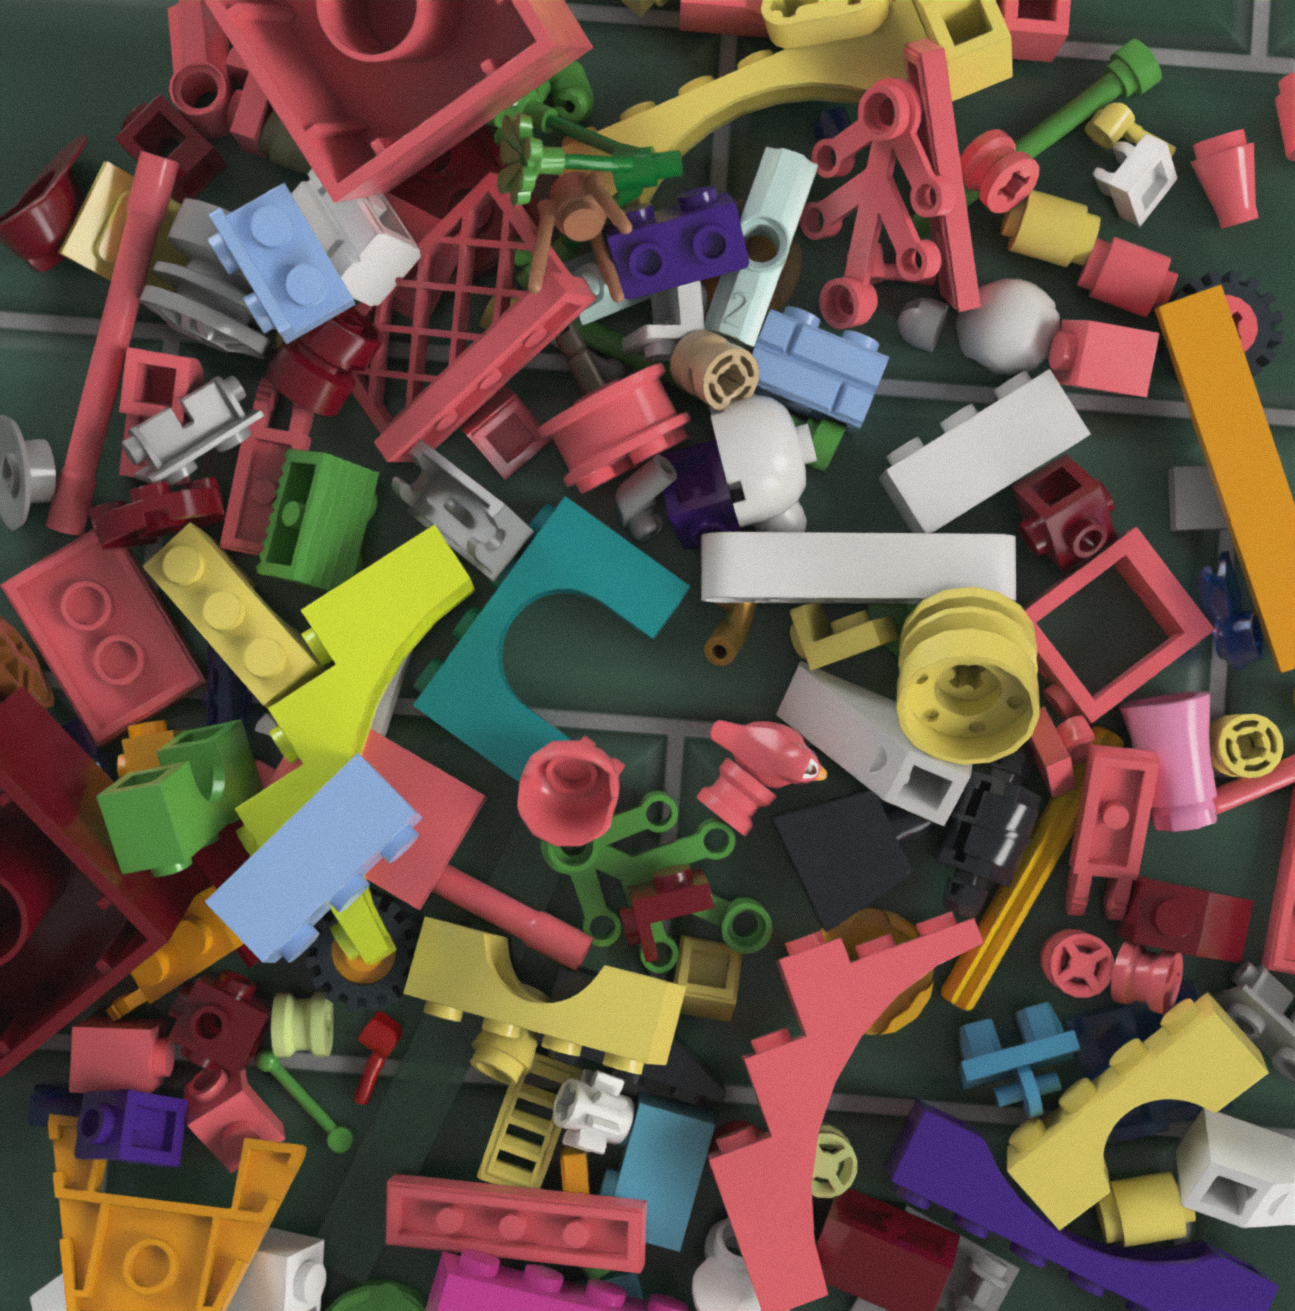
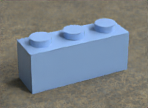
(316, 862)

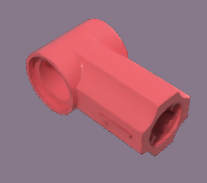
(198, 61)

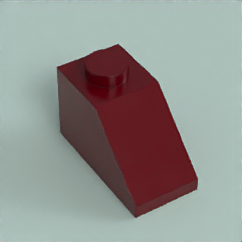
(1185, 920)

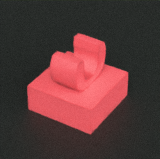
(1060, 749)

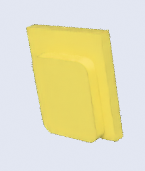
(101, 223)

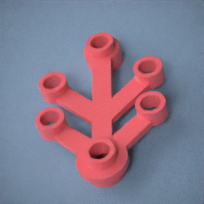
(851, 298)

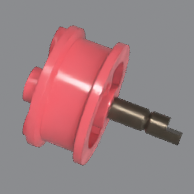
(613, 421)

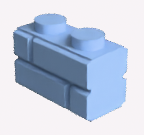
(816, 369)

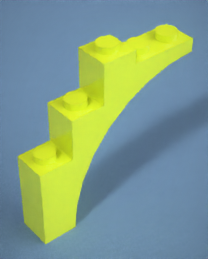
(368, 633)

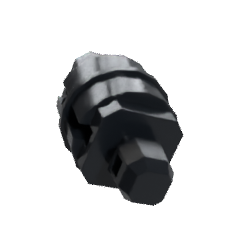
(988, 831)

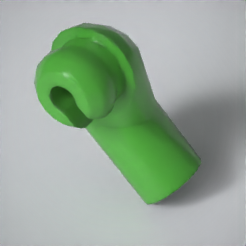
(572, 93)

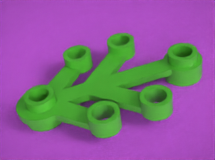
(639, 868)

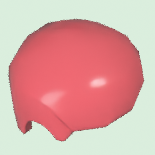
(568, 793)

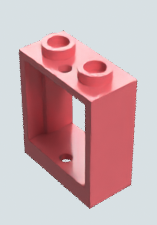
(1156, 590)

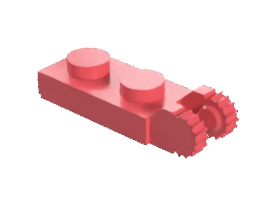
(259, 470)
(1111, 826)

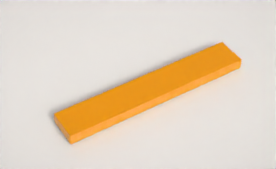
(1238, 457)

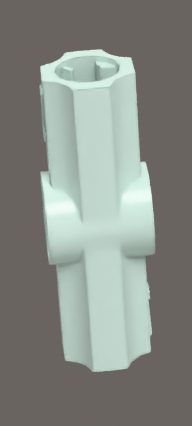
(772, 213)

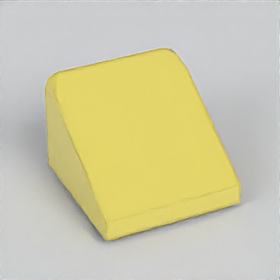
(711, 978)

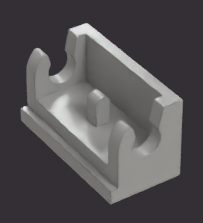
(463, 512)

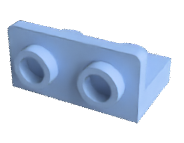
(282, 262)

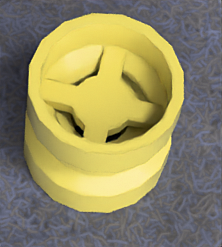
(1232, 743)

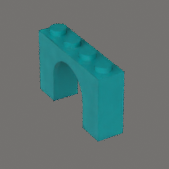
(567, 556)

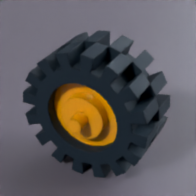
(363, 983)

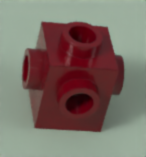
(1064, 513)
(242, 1016)

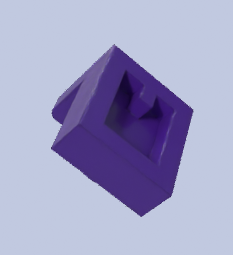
(700, 495)
(131, 1127)

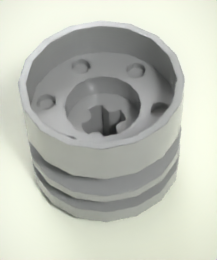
(207, 298)

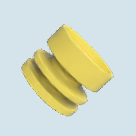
(968, 676)

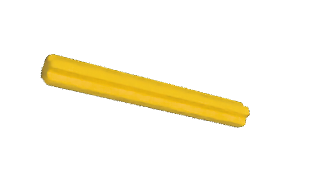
(1012, 904)

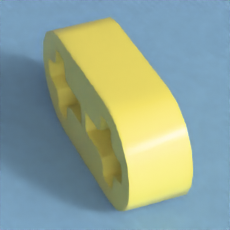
(821, 20)

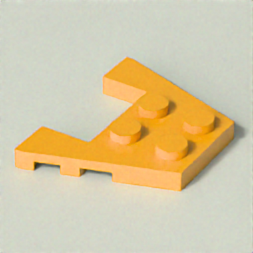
(161, 1252)

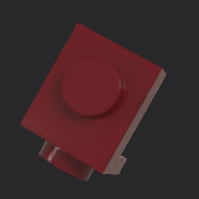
(670, 894)

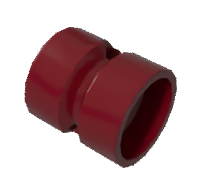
(320, 363)

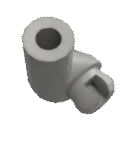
(637, 499)

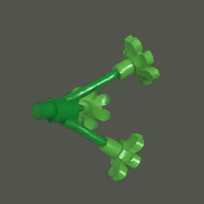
(527, 158)

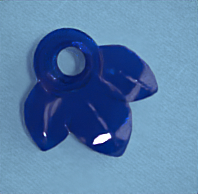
(1236, 631)

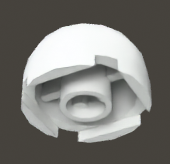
(762, 456)

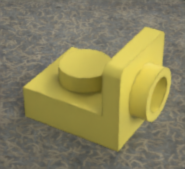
(852, 635)

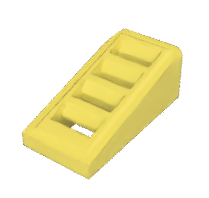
(505, 1173)

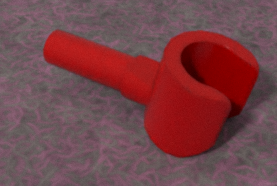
(381, 1037)

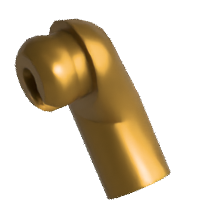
(729, 633)

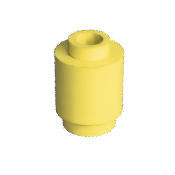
(1051, 229)
(1143, 1210)

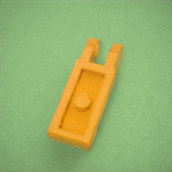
(193, 947)

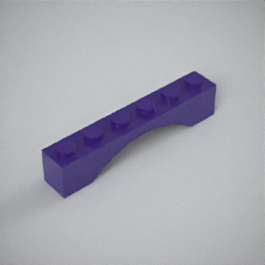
(951, 1165)

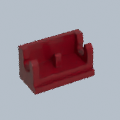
(885, 1253)

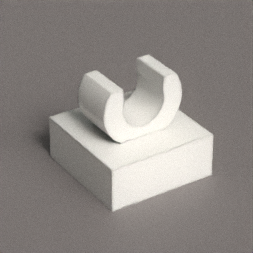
(1140, 180)

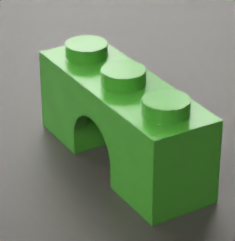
(176, 809)

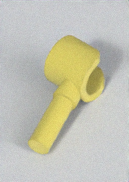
(1114, 122)

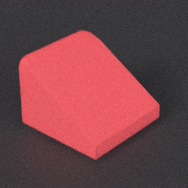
(504, 432)

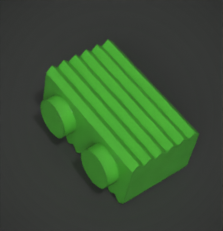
(318, 521)

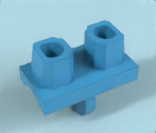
(1043, 1047)

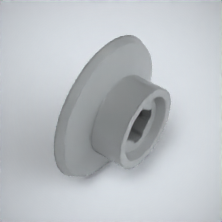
(25, 473)

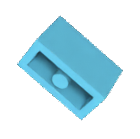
(662, 1165)

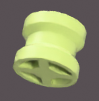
(302, 1024)
(835, 1170)

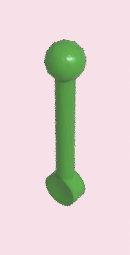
(339, 1136)

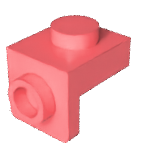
(226, 1111)

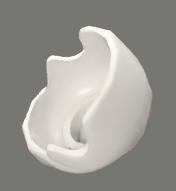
(1010, 327)

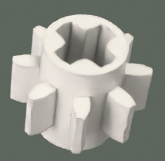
(593, 1111)

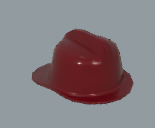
(45, 212)

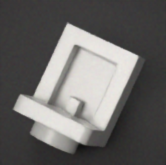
(674, 316)

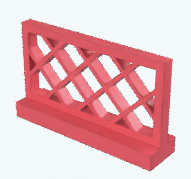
(494, 356)

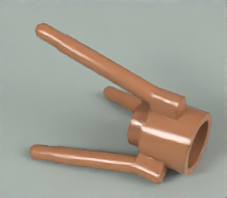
(579, 211)

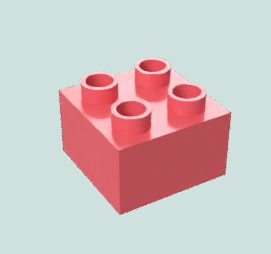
(394, 82)

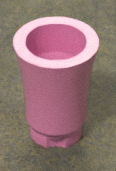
(1180, 735)

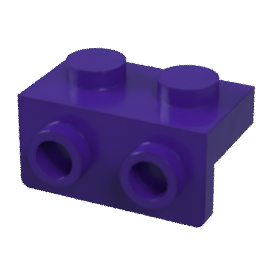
(678, 243)

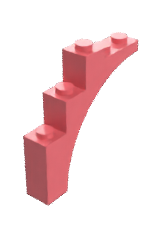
(770, 1175)

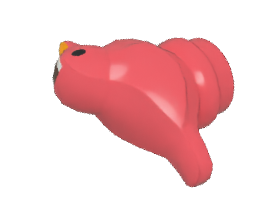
(769, 752)

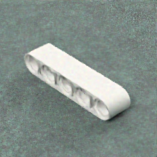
(852, 566)

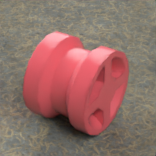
(998, 171)
(736, 796)
(1085, 972)
(1146, 977)

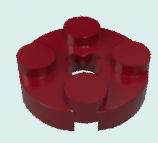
(157, 513)

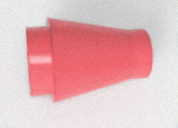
(1228, 176)

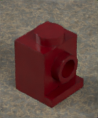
(159, 125)

